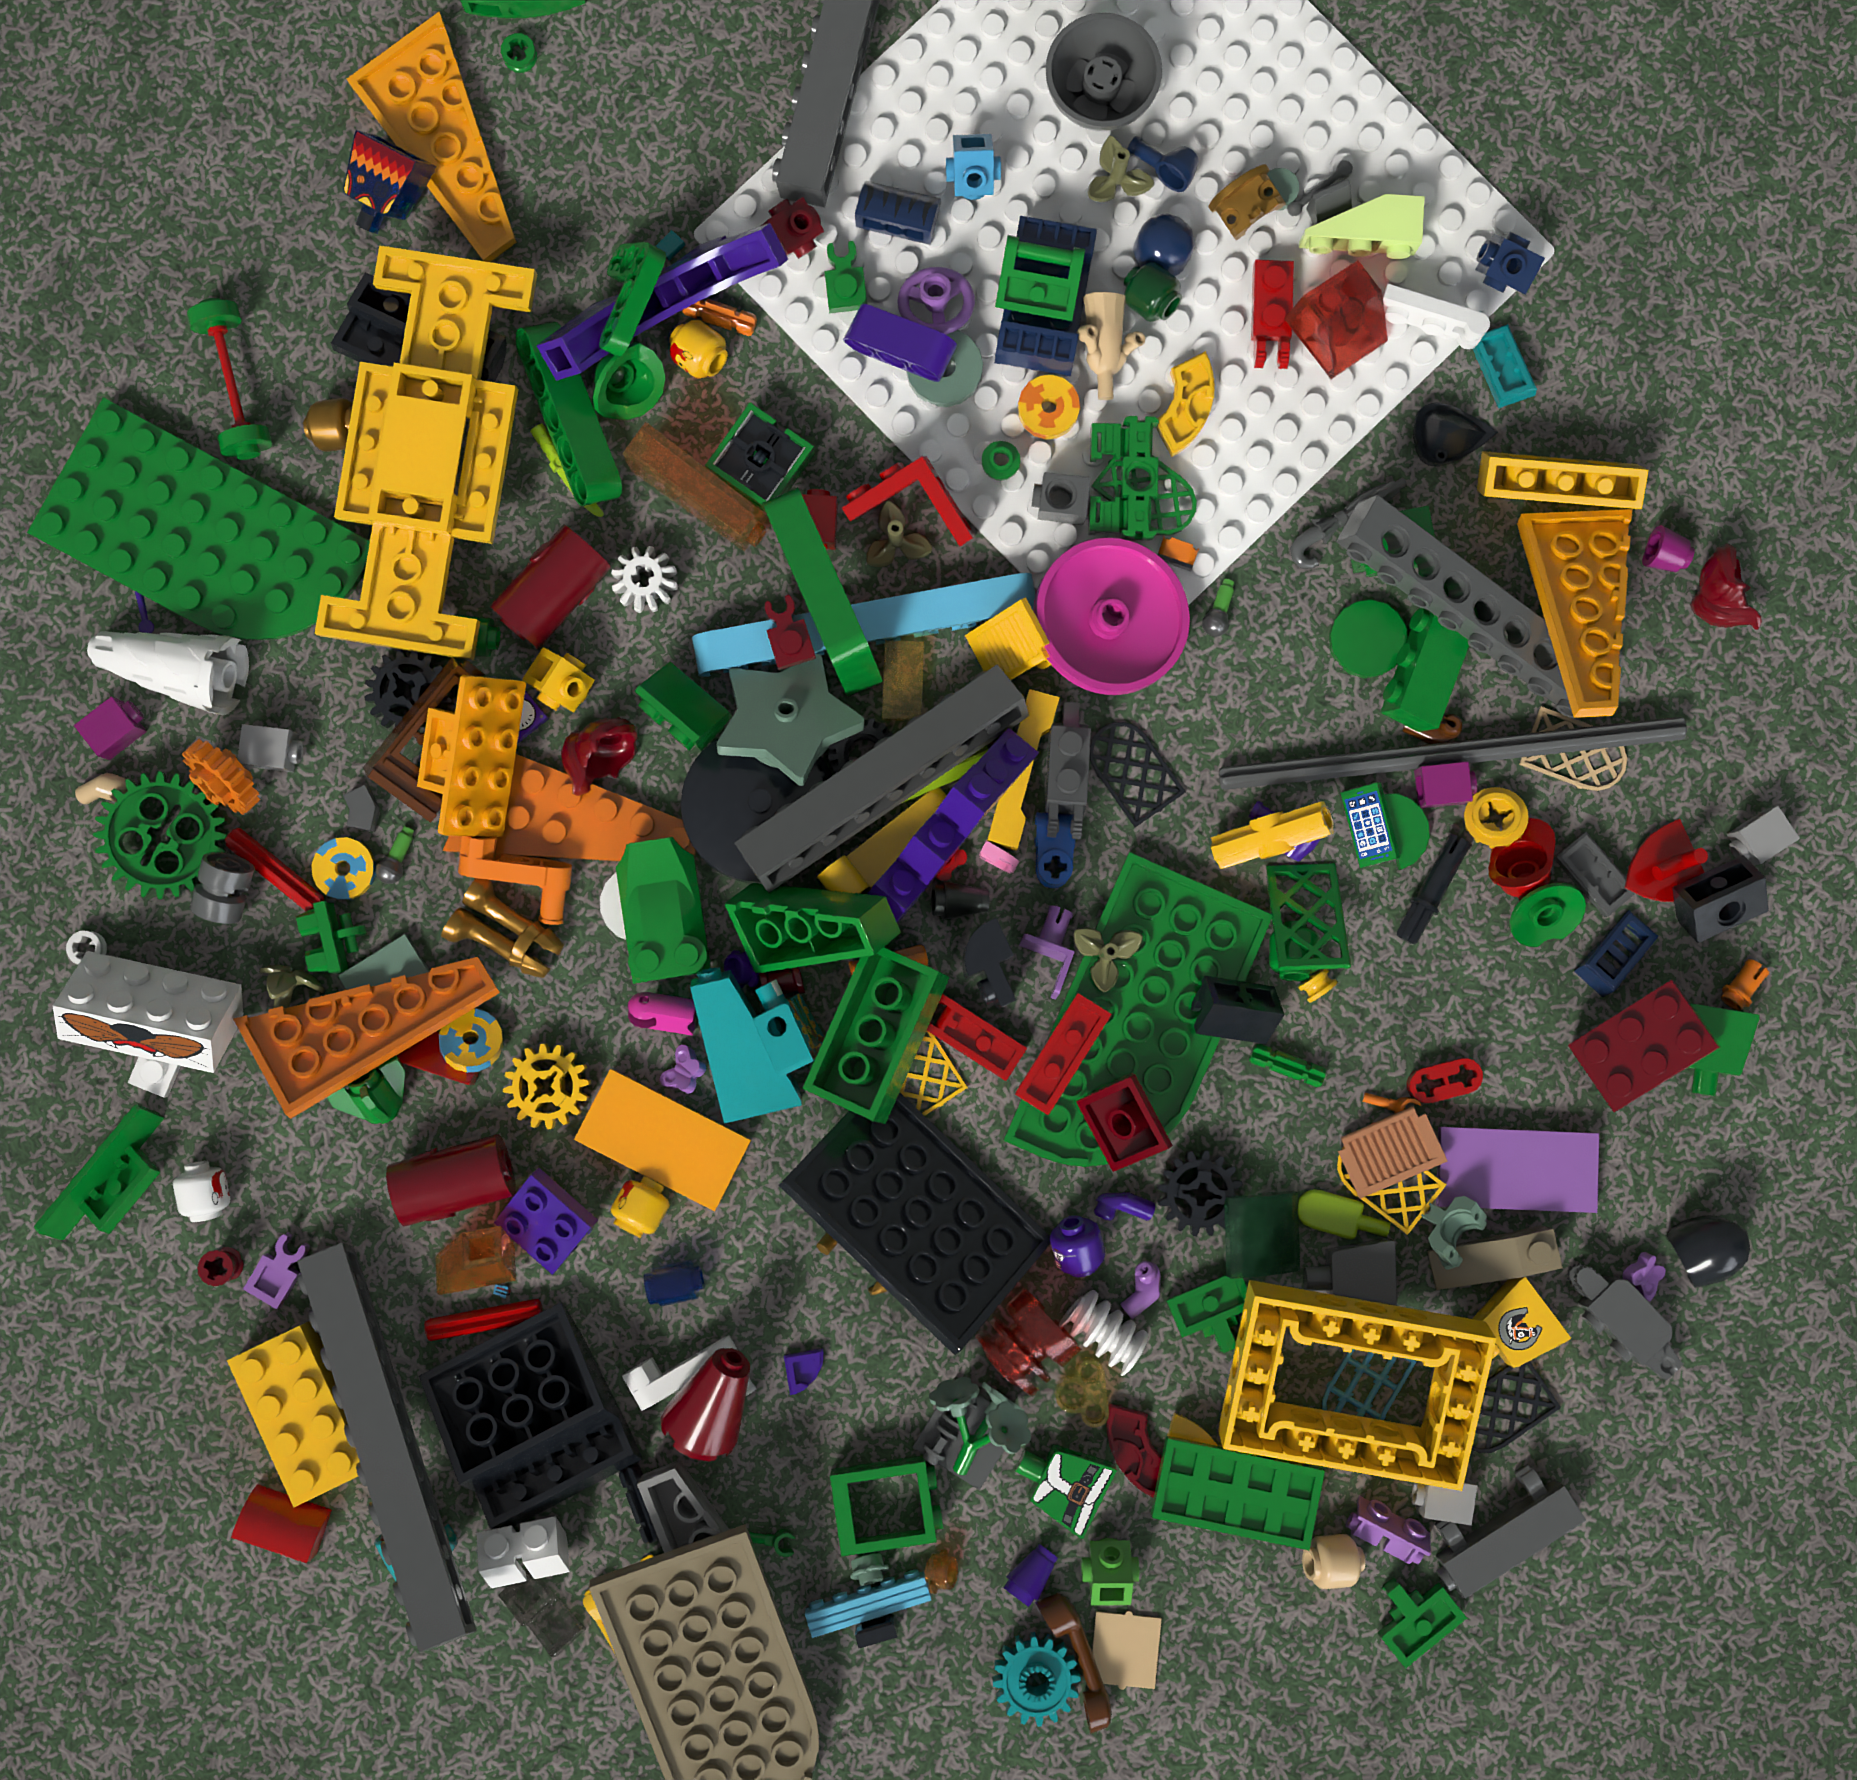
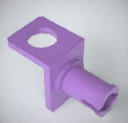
(1050, 943)

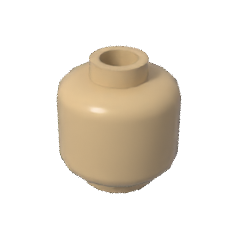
(1333, 1561)

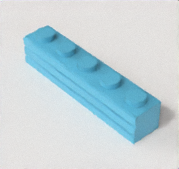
(867, 1603)

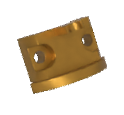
(1246, 200)

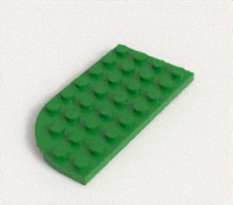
(195, 531)
(1151, 1031)

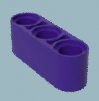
(900, 342)

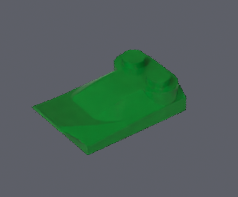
(662, 911)

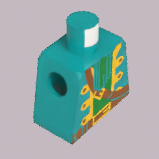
(790, 1043)

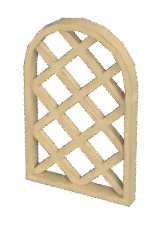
(1592, 773)

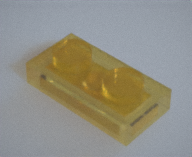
(902, 680)

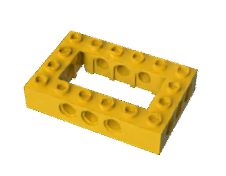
(1426, 1454)

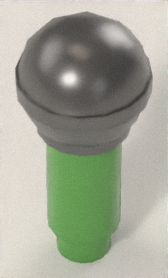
(1216, 620)
(390, 868)

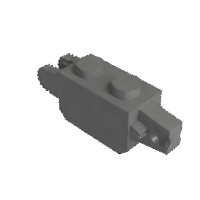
(1067, 771)
(1627, 1319)

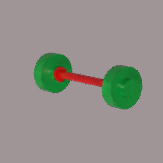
(214, 318)

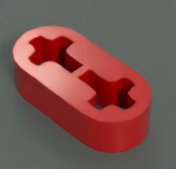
(1441, 1071)

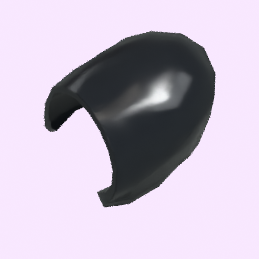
(1710, 1248)

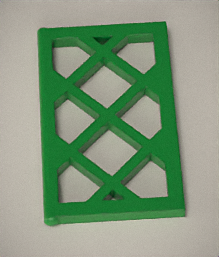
(1283, 934)

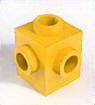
(559, 680)

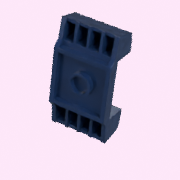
(1039, 340)

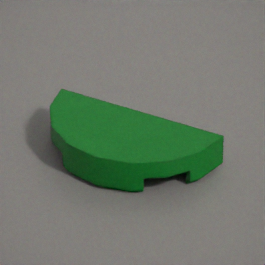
(1409, 827)

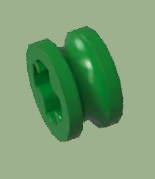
(507, 53)

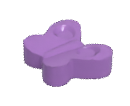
(685, 1071)
(1645, 1275)

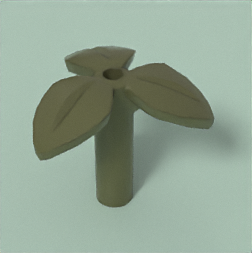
(1115, 160)
(892, 523)
(1122, 945)
(283, 981)

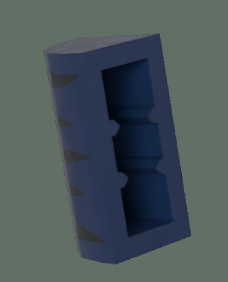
(897, 212)

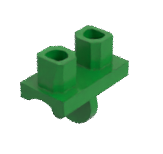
(332, 954)

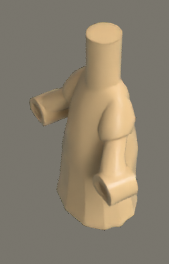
(1104, 338)

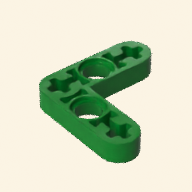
(638, 269)

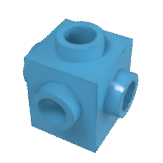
(973, 166)

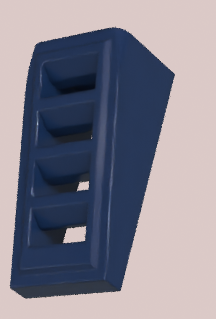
(1608, 978)

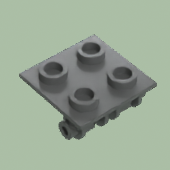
(942, 1442)

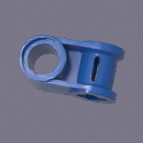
(1054, 848)

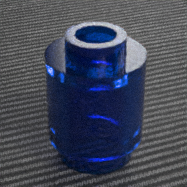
(673, 1283)

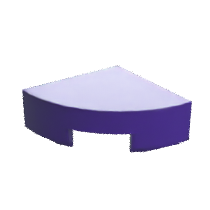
(802, 1368)

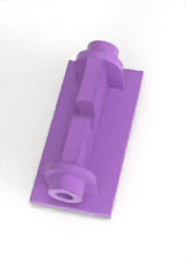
(1406, 1538)

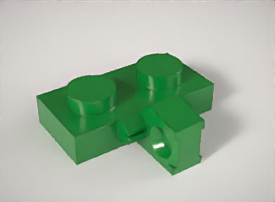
(1210, 1309)
(1418, 1620)

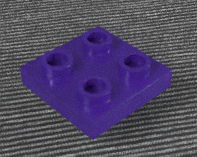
(545, 1221)

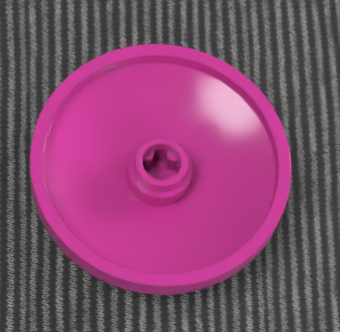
(1112, 616)

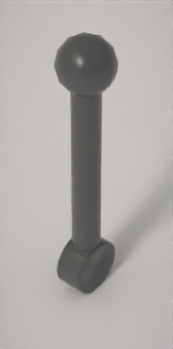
(1343, 170)

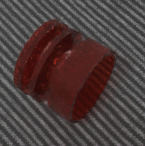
(1027, 1342)

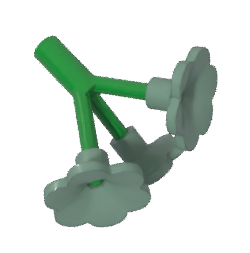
(1003, 1417)

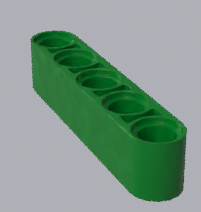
(570, 422)

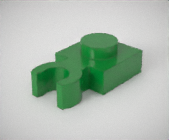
(845, 284)

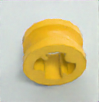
(1317, 985)

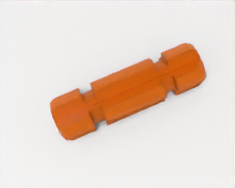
(723, 316)

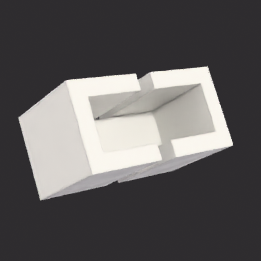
(539, 1544)

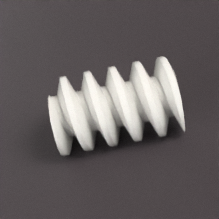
(1106, 1330)

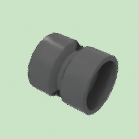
(221, 887)

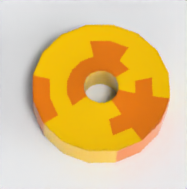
(1048, 389)

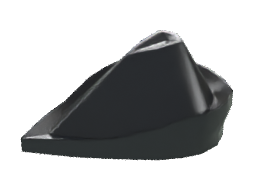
(1447, 432)

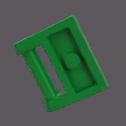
(1039, 292)

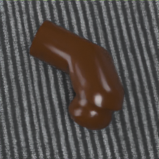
(1448, 730)

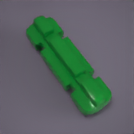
(1287, 1065)

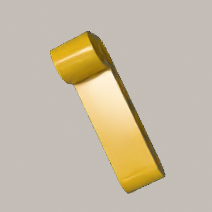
(872, 859)

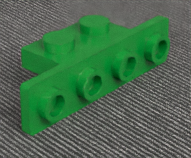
(108, 1181)

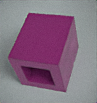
(111, 727)
(1445, 785)

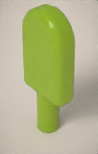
(1337, 1215)

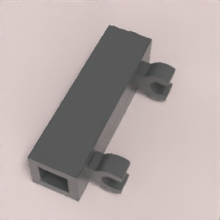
(1509, 1537)

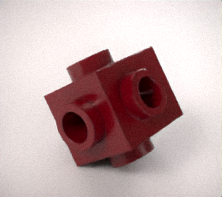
(795, 226)

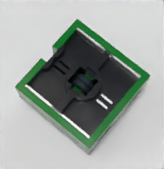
(759, 457)

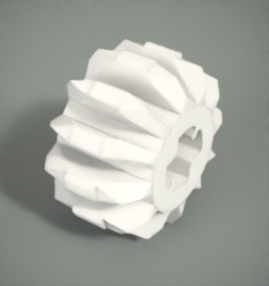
(657, 583)

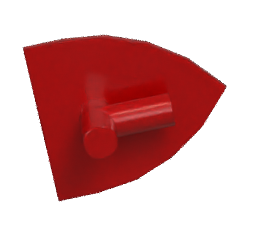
(1664, 862)

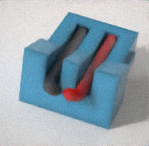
(501, 1290)

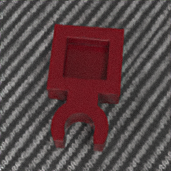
(789, 639)

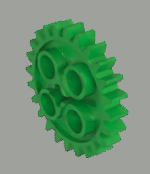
(129, 815)

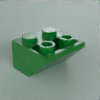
(683, 704)

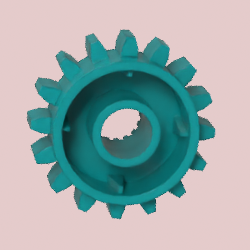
(1042, 1699)

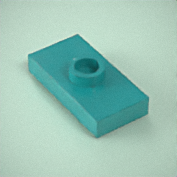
(1504, 367)

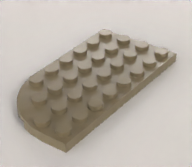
(710, 1663)

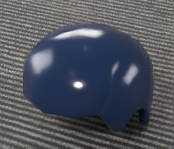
(1166, 242)

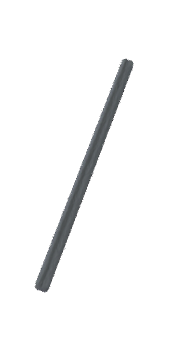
(1452, 752)

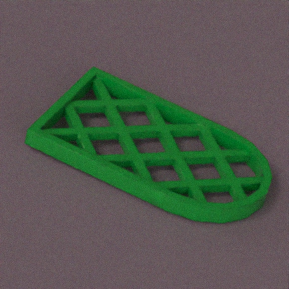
(1173, 476)

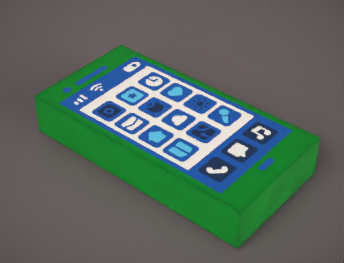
(1370, 825)

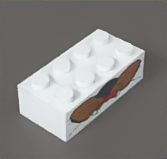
(148, 1011)

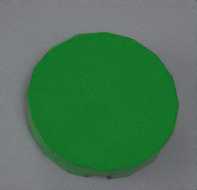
(1367, 638)

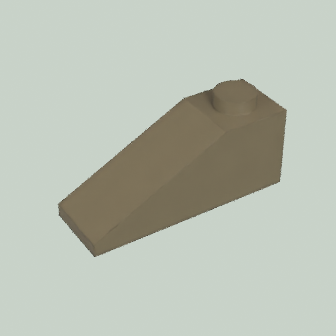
(1500, 1258)

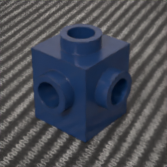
(1508, 263)

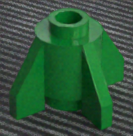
(374, 1095)

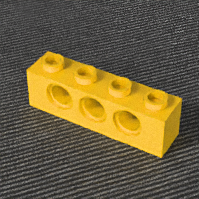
(1562, 480)

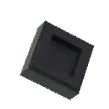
(876, 1630)

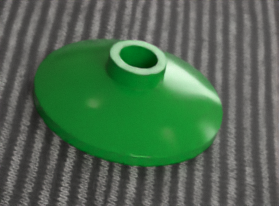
(1547, 914)

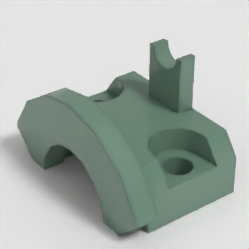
(1450, 1224)

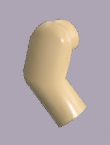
(100, 788)

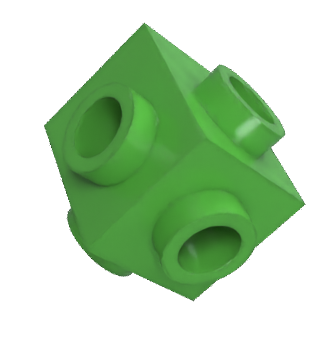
(1110, 1572)

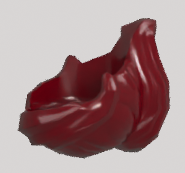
(1722, 592)
(598, 751)

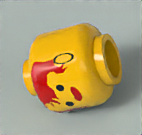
(698, 349)
(640, 1207)

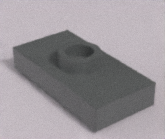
(1594, 874)

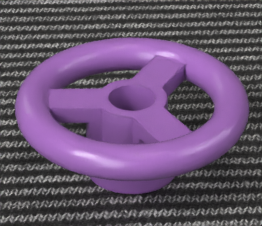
(936, 282)

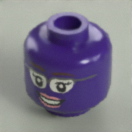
(1077, 1246)

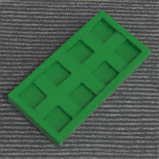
(1237, 1493)

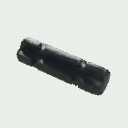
(629, 1478)

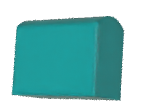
(671, 244)

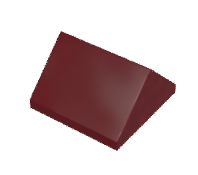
(1124, 1122)

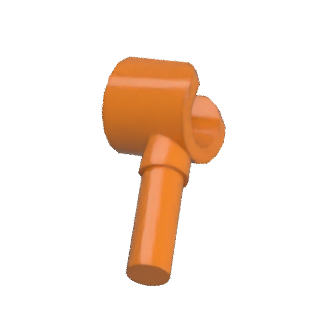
(1390, 1104)

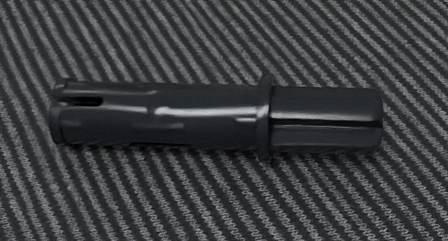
(1433, 889)

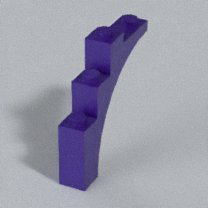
(690, 279)
(953, 822)

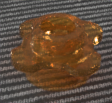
(941, 1572)

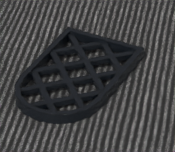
(1149, 747)
(1533, 1421)

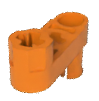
(481, 861)

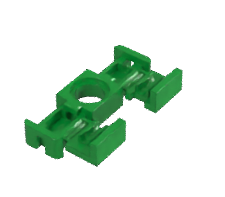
(1135, 511)

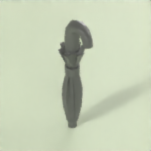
(1326, 527)

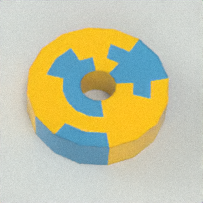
(326, 865)
(477, 1055)

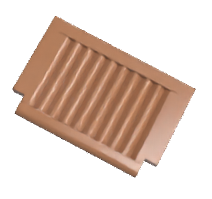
(1390, 1151)

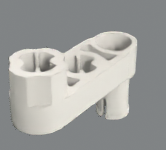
(651, 1385)

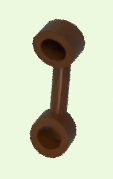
(1063, 1620)

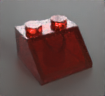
(1341, 319)

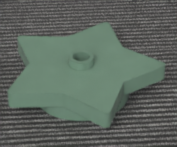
(786, 718)

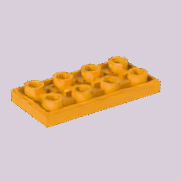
(662, 1139)

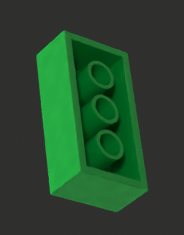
(876, 1034)

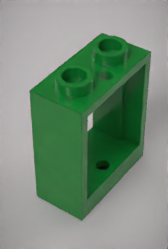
(844, 1513)

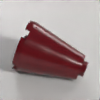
(709, 1407)

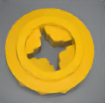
(1503, 802)

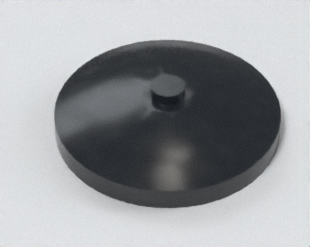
(728, 797)

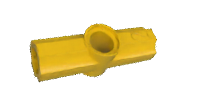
(1272, 835)

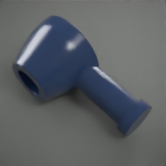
(1174, 169)

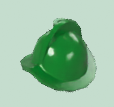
(628, 384)

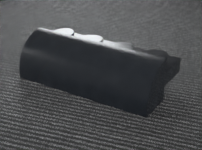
(377, 326)
(984, 955)

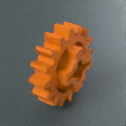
(221, 776)

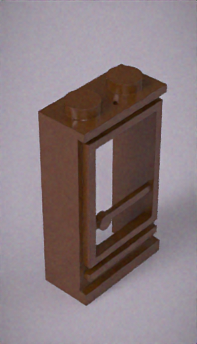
(397, 772)

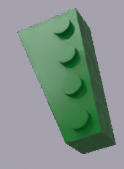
(808, 925)

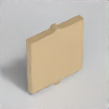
(1126, 1648)

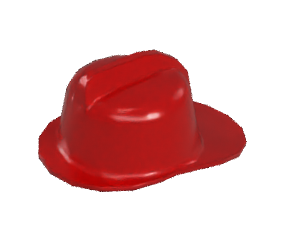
(1526, 861)

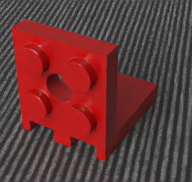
(898, 478)

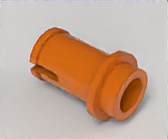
(1744, 985)

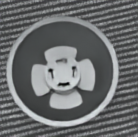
(1102, 52)

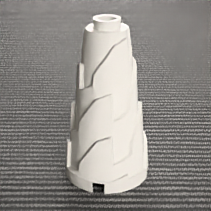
(183, 666)

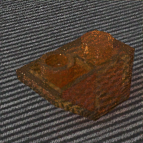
(476, 1261)

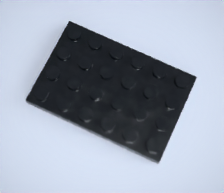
(918, 1218)

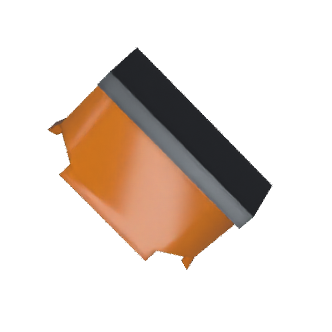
(1178, 553)

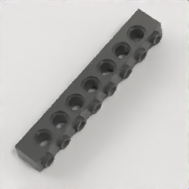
(1467, 589)

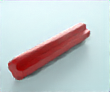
(273, 869)
(481, 1319)

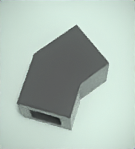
(363, 808)

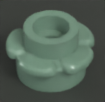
(868, 1569)

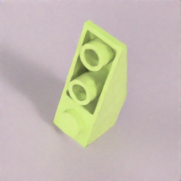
(1382, 225)

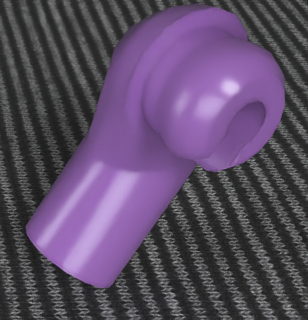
(1146, 1289)

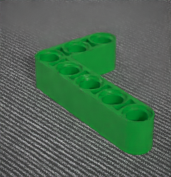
(823, 592)

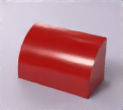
(277, 1526)

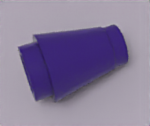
(1031, 1575)

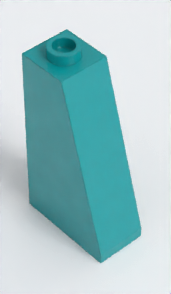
(735, 1052)

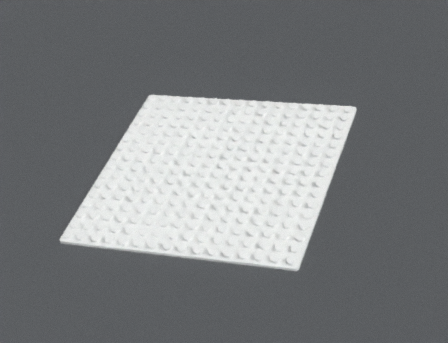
(1242, 92)

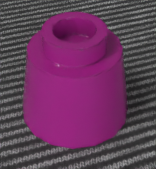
(1667, 550)

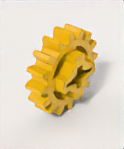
(532, 1074)

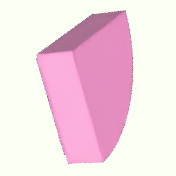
(995, 856)

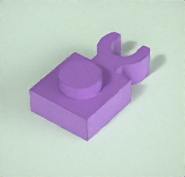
(274, 1276)

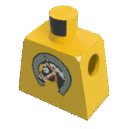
(1521, 1323)

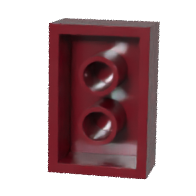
(1644, 1046)

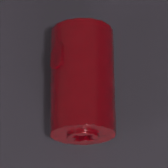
(550, 586)
(450, 1180)

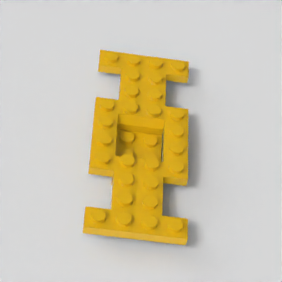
(408, 451)

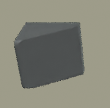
(1330, 201)

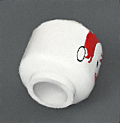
(201, 1191)

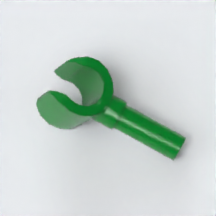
(773, 1540)

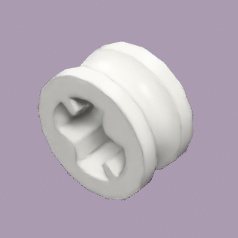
(81, 937)

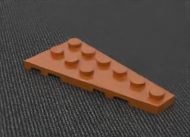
(555, 823)
(345, 1034)

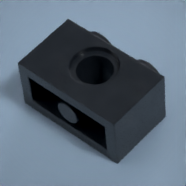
(1720, 899)

